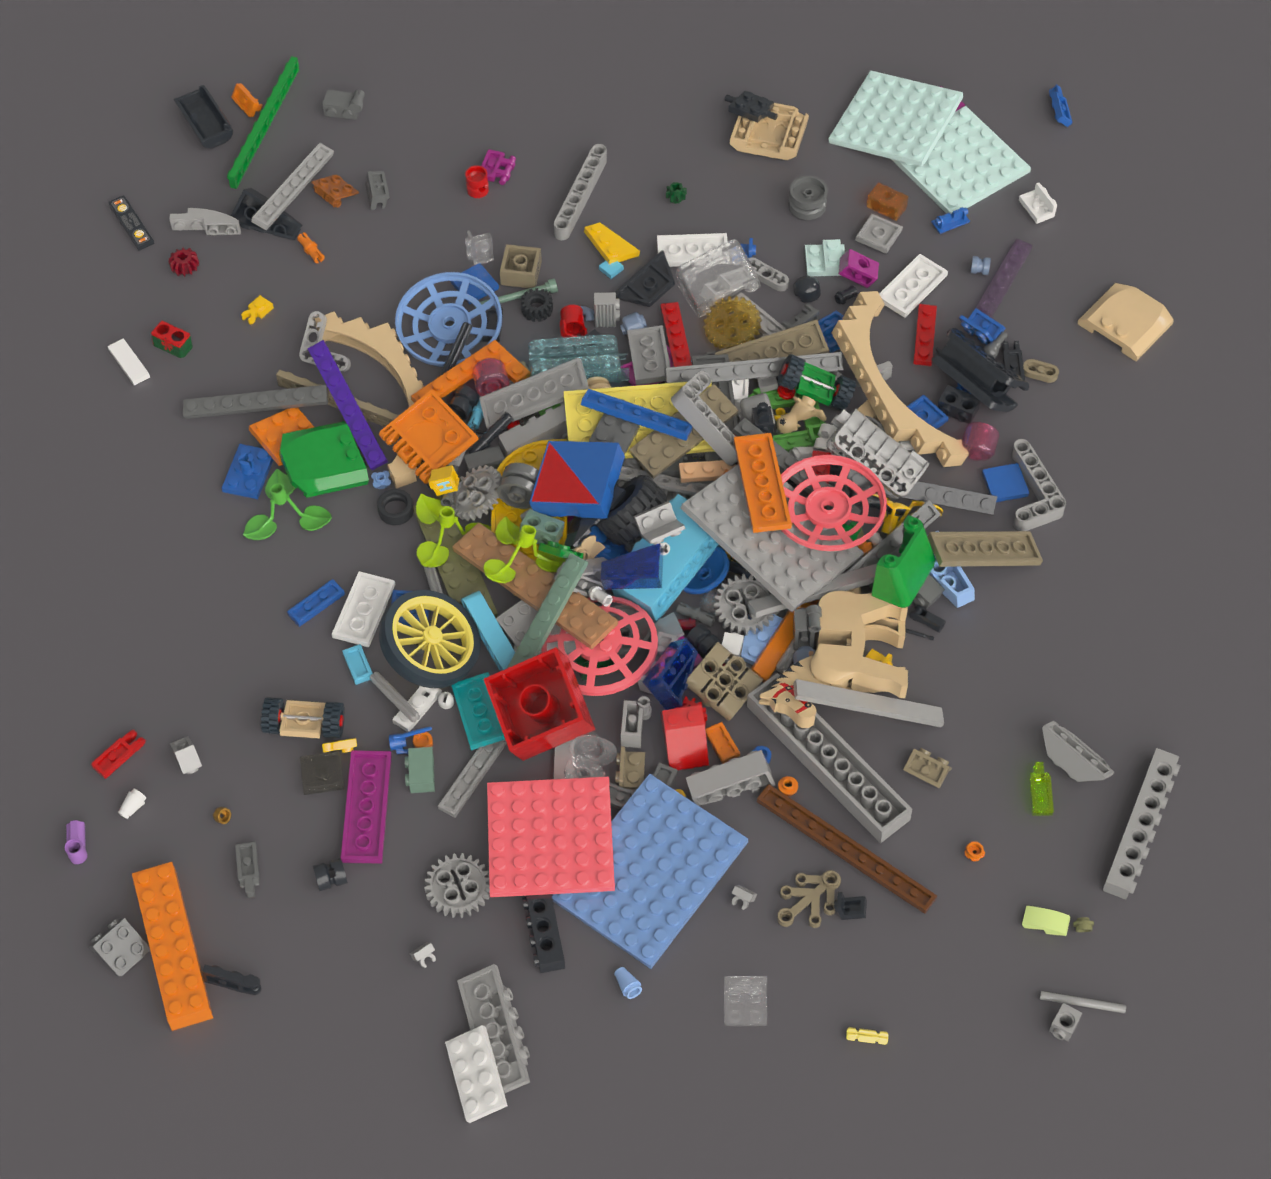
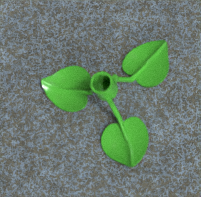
(278, 490)

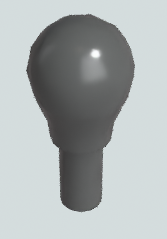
(993, 347)

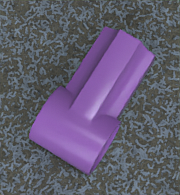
(75, 841)

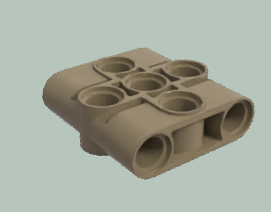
(731, 702)

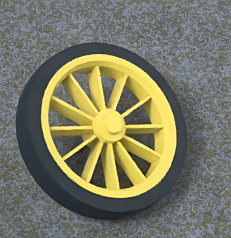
(429, 639)

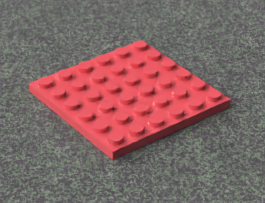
(550, 837)

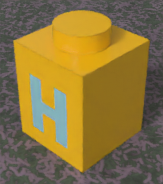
(444, 480)

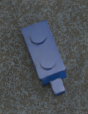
(1060, 106)

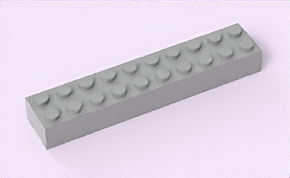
(837, 768)

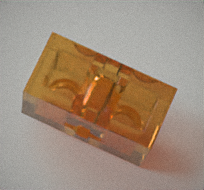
(887, 201)

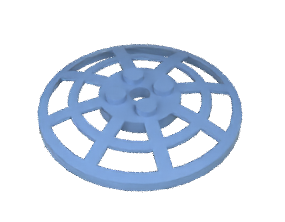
(445, 313)

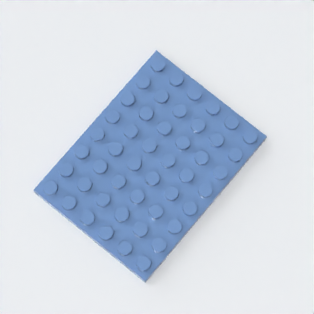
(664, 868)

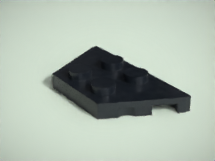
(648, 283)

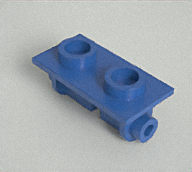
(951, 221)

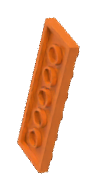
(762, 483)

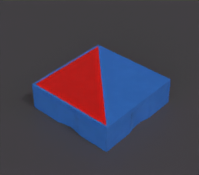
(577, 479)

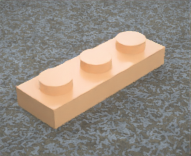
(702, 471)

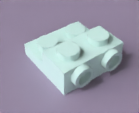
(824, 258)

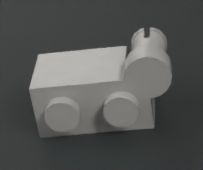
(633, 721)

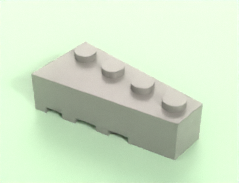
(546, 427)
(730, 778)

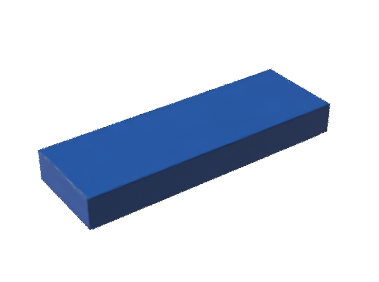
(315, 602)

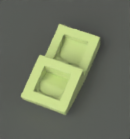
(1047, 920)

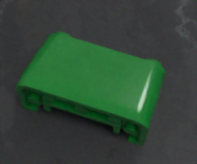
(901, 577)

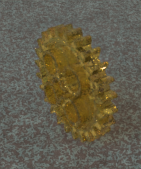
(732, 323)

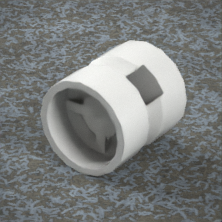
(824, 433)

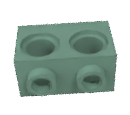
(546, 527)

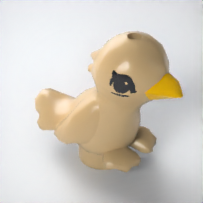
(802, 410)

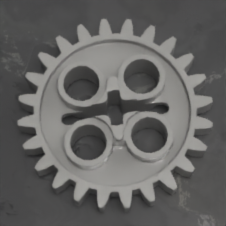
(476, 493)
(727, 609)
(439, 892)

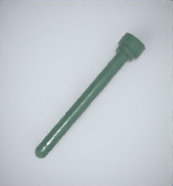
(549, 286)

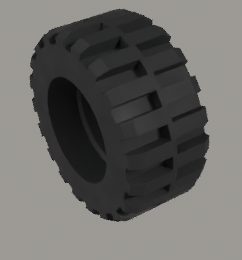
(640, 496)

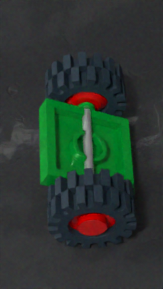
(816, 383)

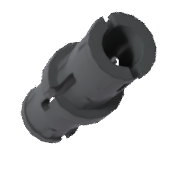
(696, 613)

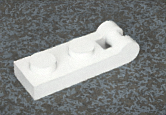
(420, 704)

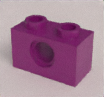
(858, 268)

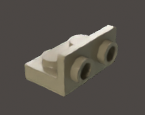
(927, 768)
(631, 769)

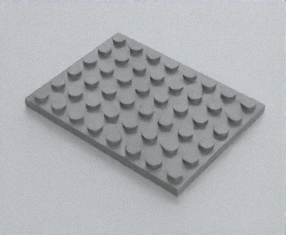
(776, 561)

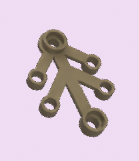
(810, 896)

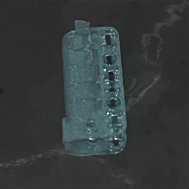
(597, 359)

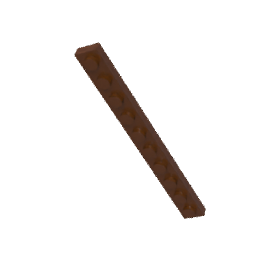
(847, 849)

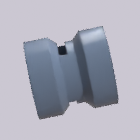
(980, 265)

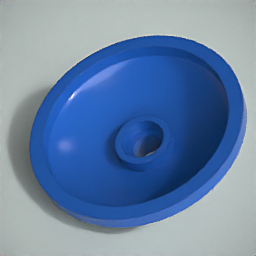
(710, 574)

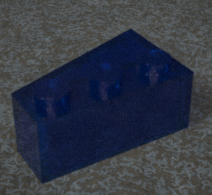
(634, 570)

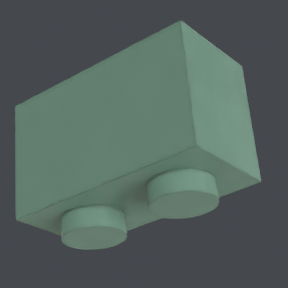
(421, 770)

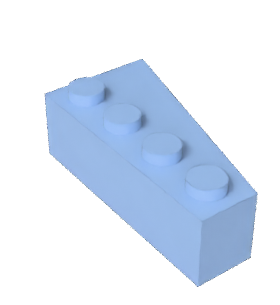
(955, 582)

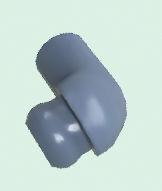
(589, 313)

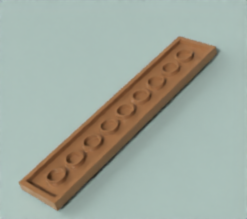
(531, 584)

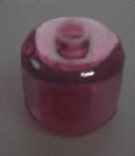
(489, 376)
(980, 441)

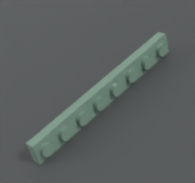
(550, 609)

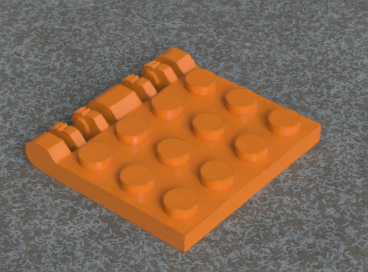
(429, 434)

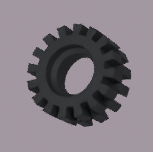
(536, 297)

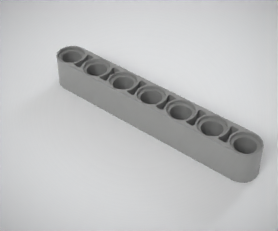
(580, 192)

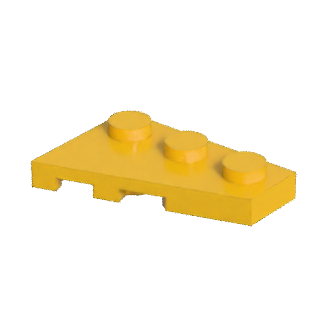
(609, 244)

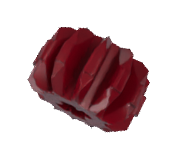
(183, 261)

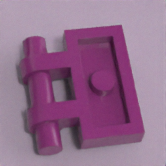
(493, 162)

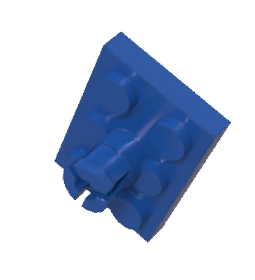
(247, 472)

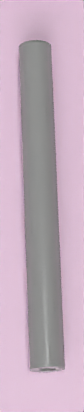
(1082, 1002)

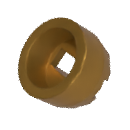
(224, 811)

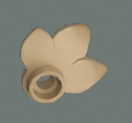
(590, 547)

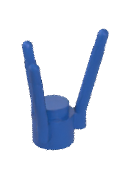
(398, 741)

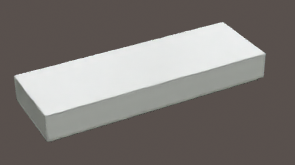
(128, 361)

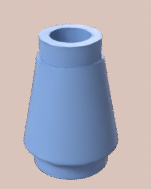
(628, 983)

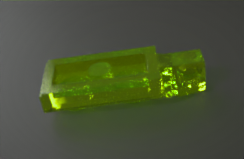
(1041, 791)

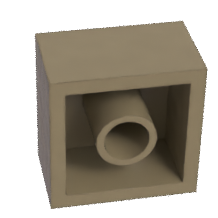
(520, 266)

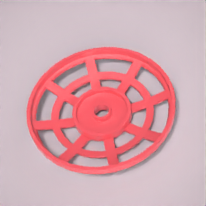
(833, 497)
(608, 650)

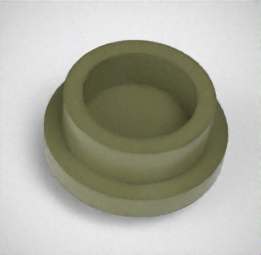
(1083, 924)

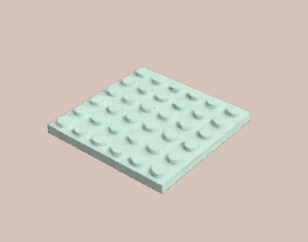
(896, 118)
(966, 164)

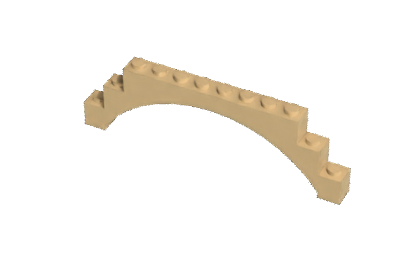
(382, 346)
(896, 418)

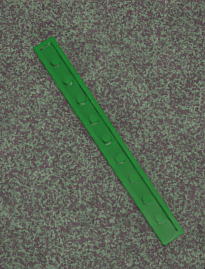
(263, 123)

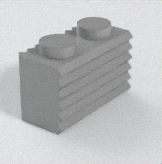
(605, 309)

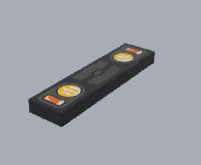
(131, 222)

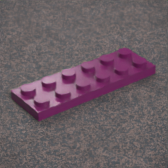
(366, 807)

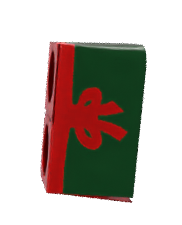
(181, 349)

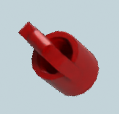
(572, 321)

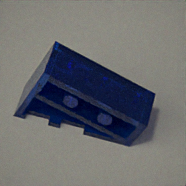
(670, 673)

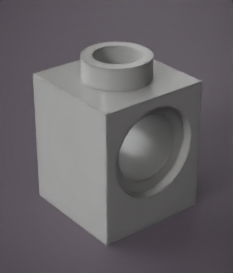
(1068, 1015)

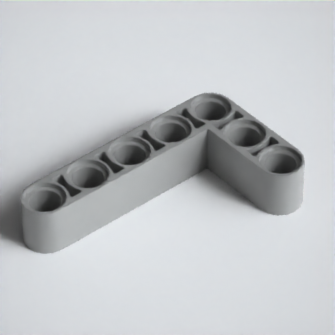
(703, 418)
(1041, 485)

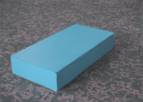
(357, 664)

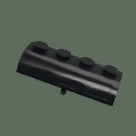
(205, 117)

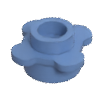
(381, 484)

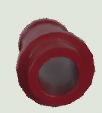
(687, 624)

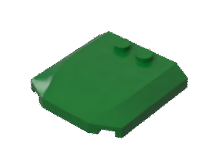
(323, 459)

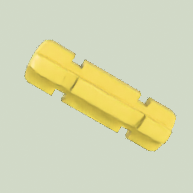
(866, 1035)

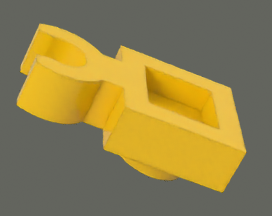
(257, 308)
(346, 745)

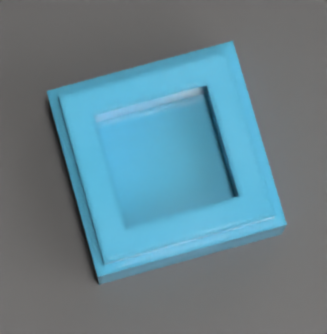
(611, 270)

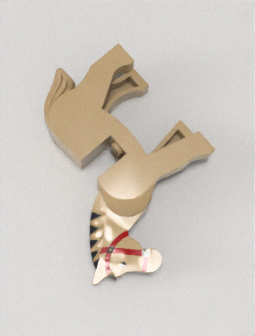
(839, 661)

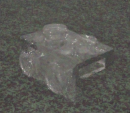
(479, 248)

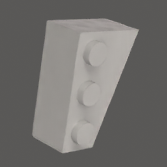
(590, 577)

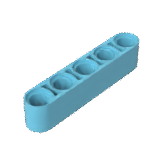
(489, 629)

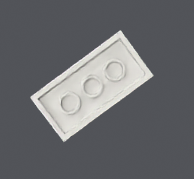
(684, 248)
(912, 285)
(363, 609)
(476, 1074)

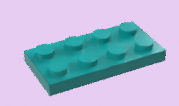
(477, 712)

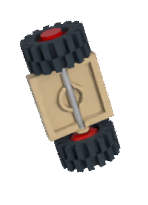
(302, 718)

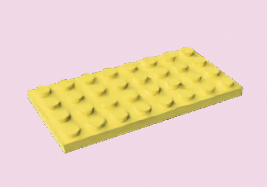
(657, 397)

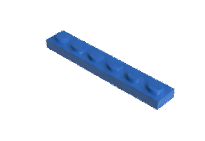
(637, 414)

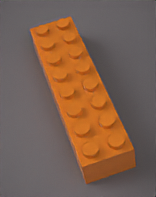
(172, 946)

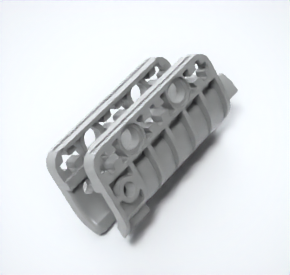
(876, 451)

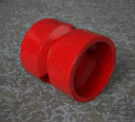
(477, 181)

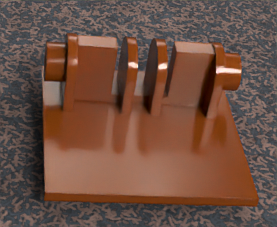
(333, 189)

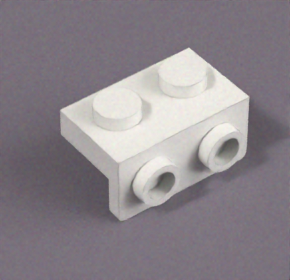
(1039, 204)

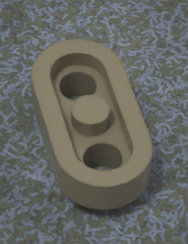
(1041, 370)

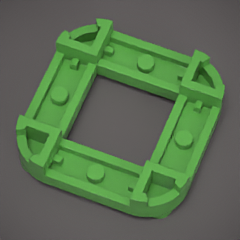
(795, 439)

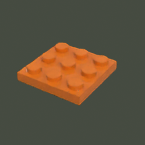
(270, 430)

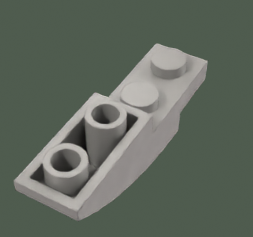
(203, 219)

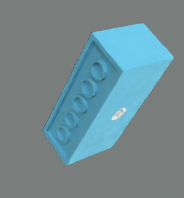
(681, 561)

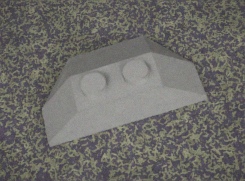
(1074, 755)

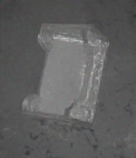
(716, 276)

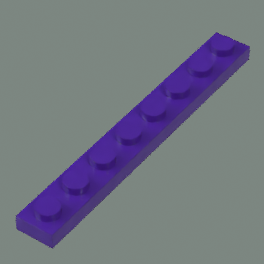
(347, 405)

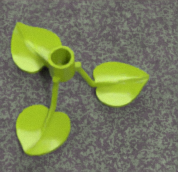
(428, 511)
(509, 533)

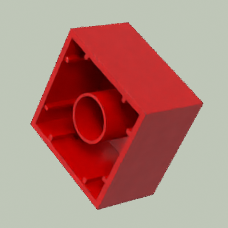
(539, 704)

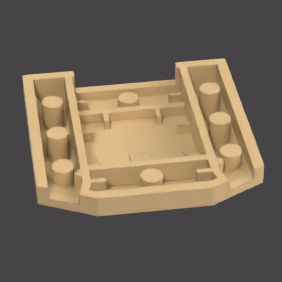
(771, 137)
(1128, 319)

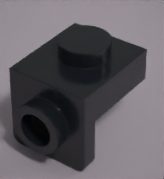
(850, 907)

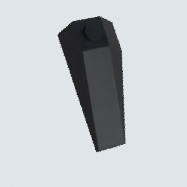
(250, 203)
(581, 526)

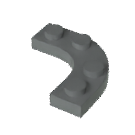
(620, 795)

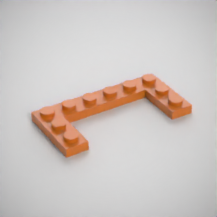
(463, 371)

